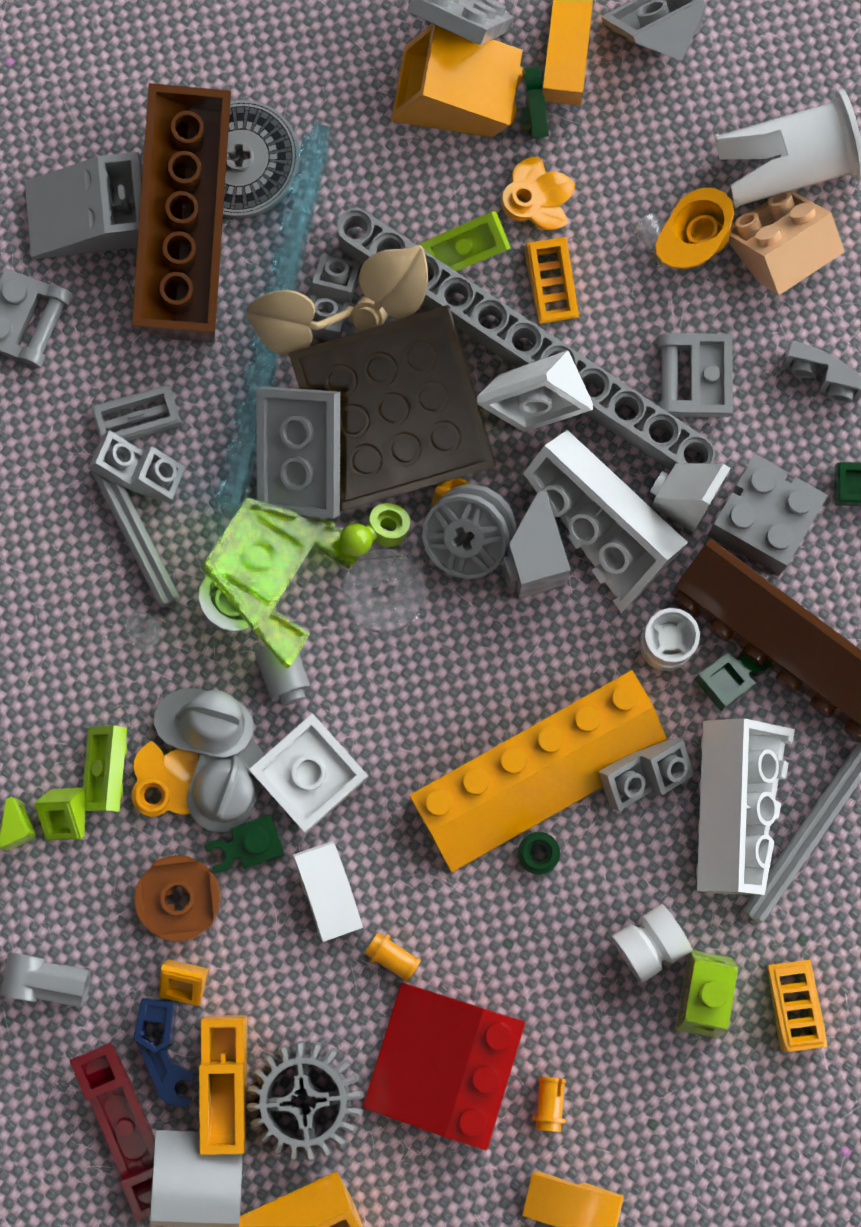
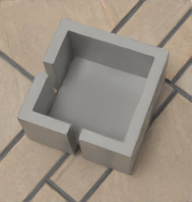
(767, 515)

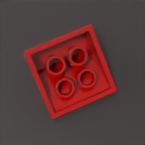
(444, 1065)

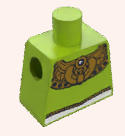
(707, 994)

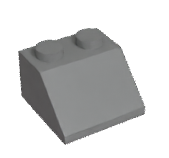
(536, 552)

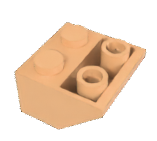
(785, 240)

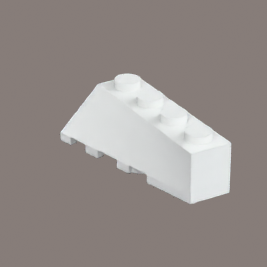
(604, 518)
(738, 803)

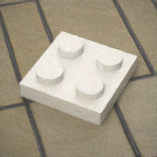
(309, 773)

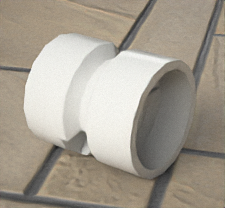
(669, 639)
(653, 942)

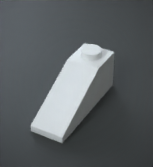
(688, 491)

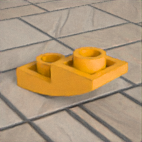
(570, 1204)

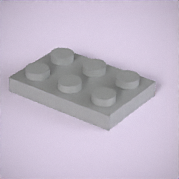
(467, 18)
(299, 450)

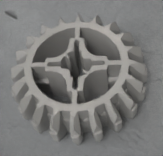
(306, 1121)

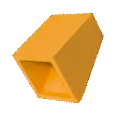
(457, 83)

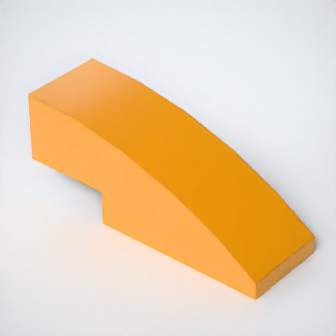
(567, 51)
(223, 1084)

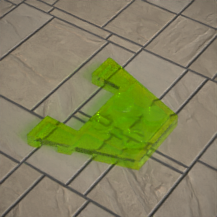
(258, 562)

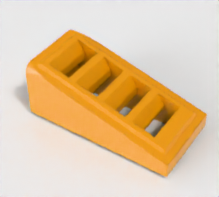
(544, 247)
(815, 1018)

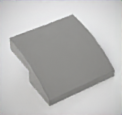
(191, 1186)

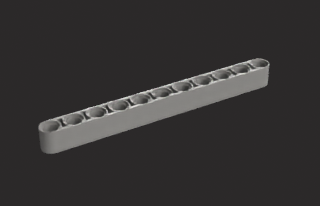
(515, 326)

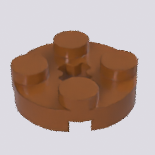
(159, 882)

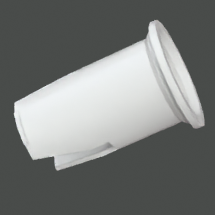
(812, 148)

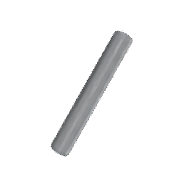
(139, 542)

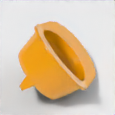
(696, 229)

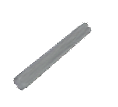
(807, 837)

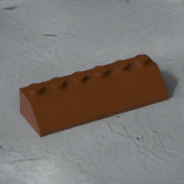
(181, 212)
(774, 630)

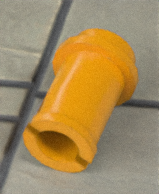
(392, 956)
(550, 1104)

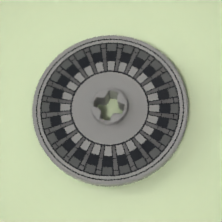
(272, 163)

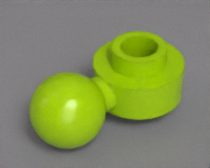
(358, 539)

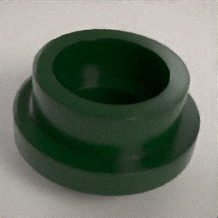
(551, 847)

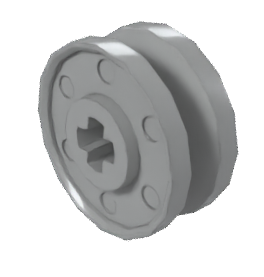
(463, 510)

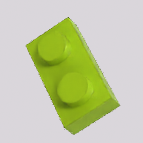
(469, 242)
(104, 768)

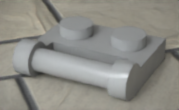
(17, 305)
(709, 374)

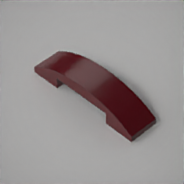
(121, 1121)

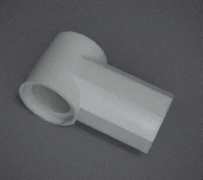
(35, 979)

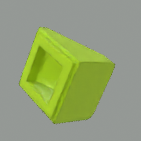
(62, 813)
(16, 825)

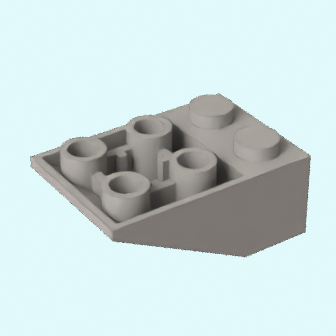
(85, 207)

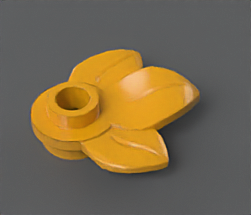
(541, 191)
(168, 773)

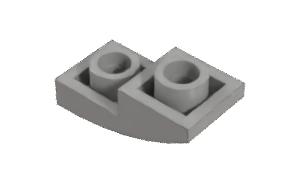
(333, 292)
(837, 378)
(141, 471)
(647, 770)

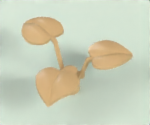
(391, 285)

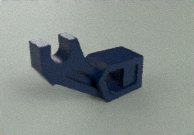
(156, 1057)

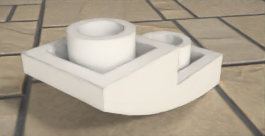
(327, 891)

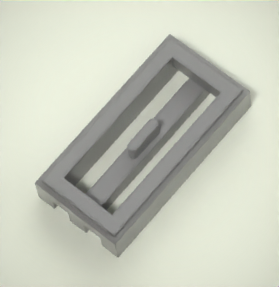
(135, 400)

